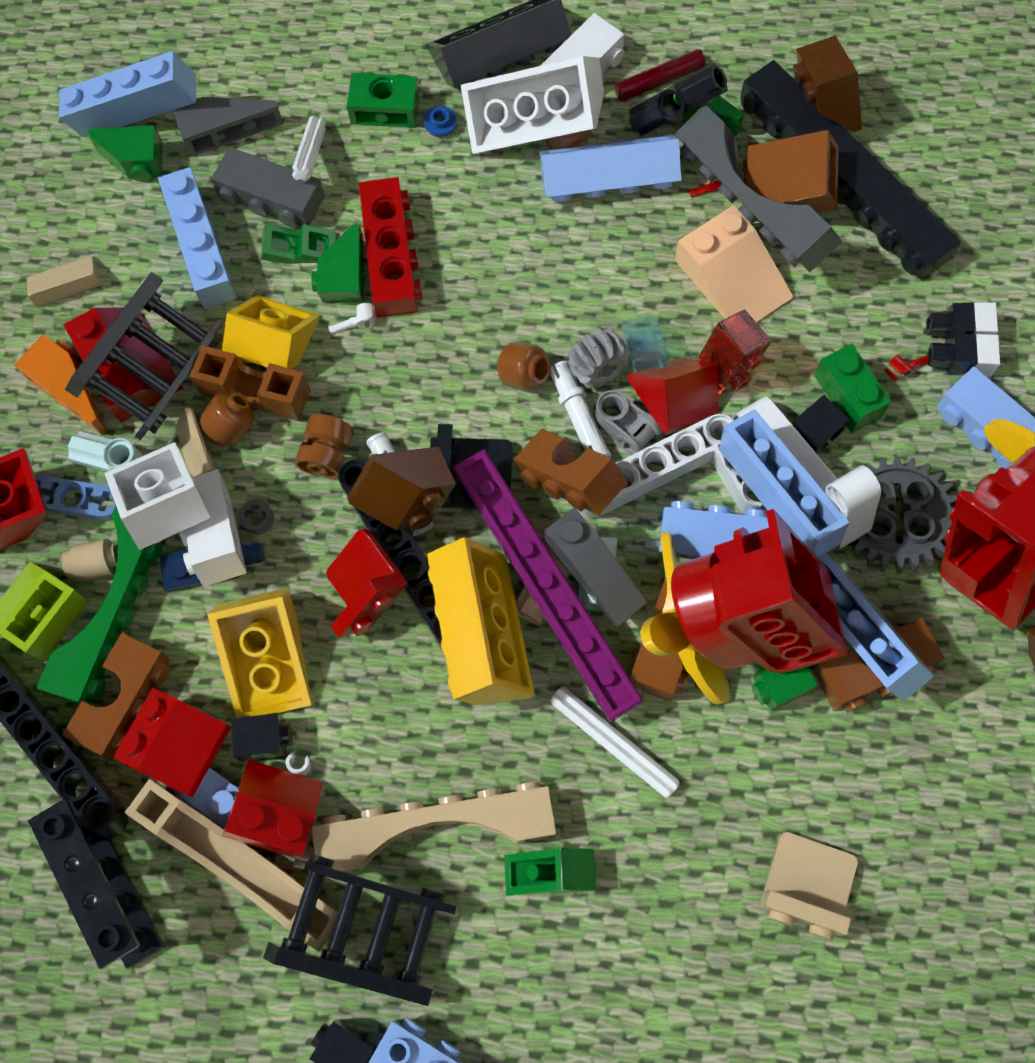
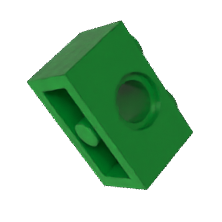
(383, 100)

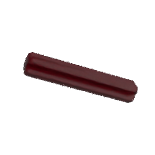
(660, 75)

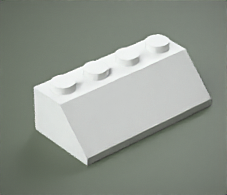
(533, 104)

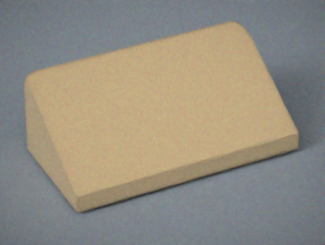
(62, 281)
(194, 443)

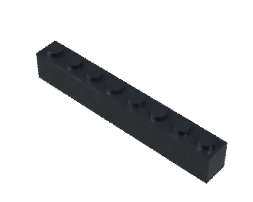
(863, 182)

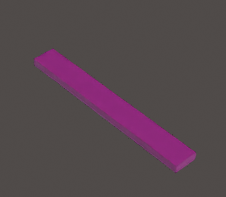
(548, 586)

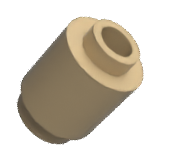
(90, 560)

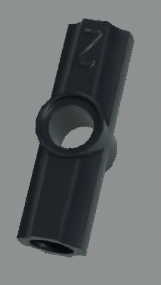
(692, 93)

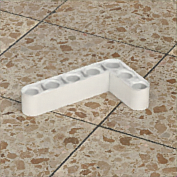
(675, 465)
(853, 493)

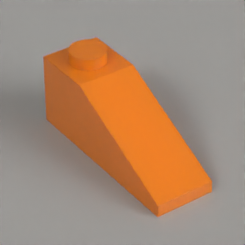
(50, 368)

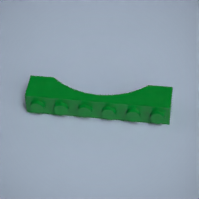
(76, 667)

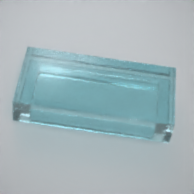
(645, 344)

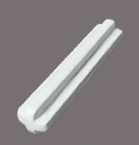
(309, 148)

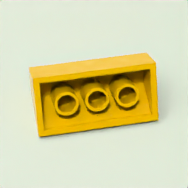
(479, 624)

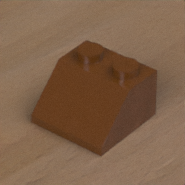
(830, 81)
(403, 487)

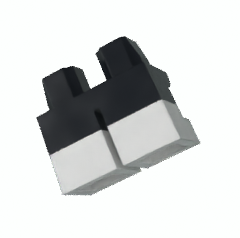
(969, 338)

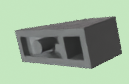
(220, 121)
(594, 566)

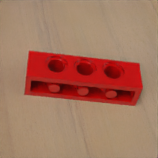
(379, 200)

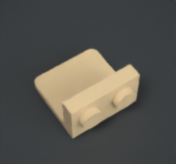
(809, 886)

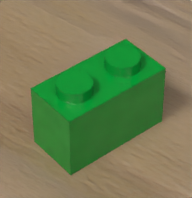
(852, 385)

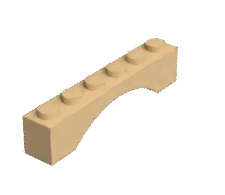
(516, 815)
(231, 860)

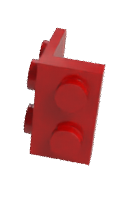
(365, 582)

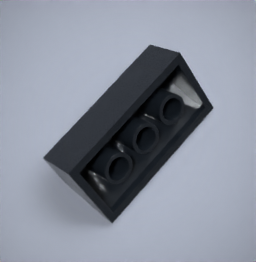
(500, 41)

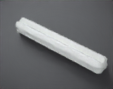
(615, 742)

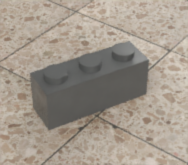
(267, 188)

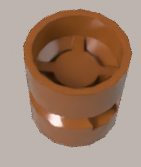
(324, 446)

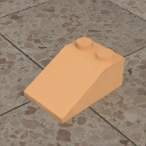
(733, 266)

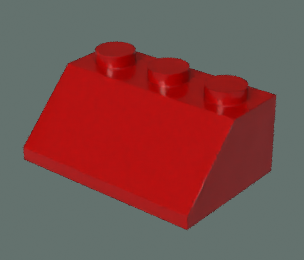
(87, 331)

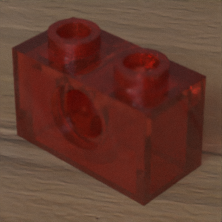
(737, 349)

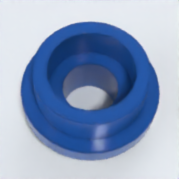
(440, 128)

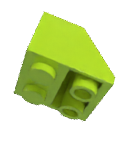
(38, 611)

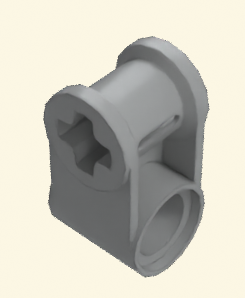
(631, 428)

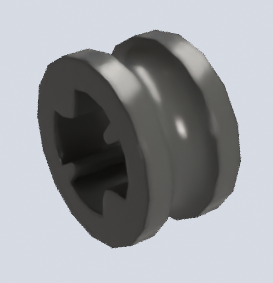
(248, 508)

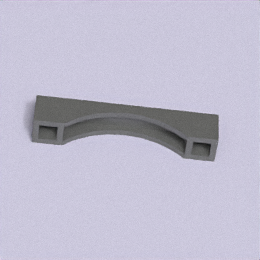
(797, 227)

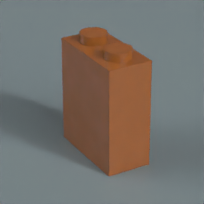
(795, 170)

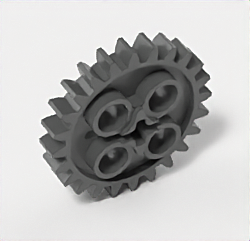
(928, 514)

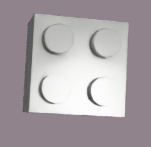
(156, 496)

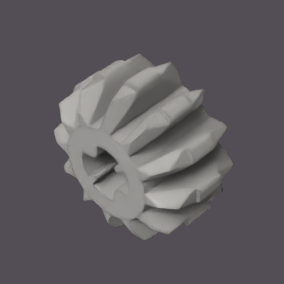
(598, 357)

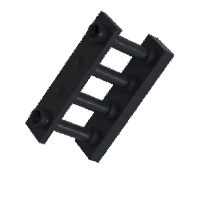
(110, 350)
(96, 888)
(331, 962)

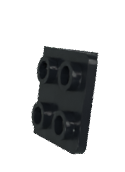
(459, 449)

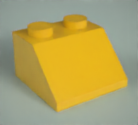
(268, 332)

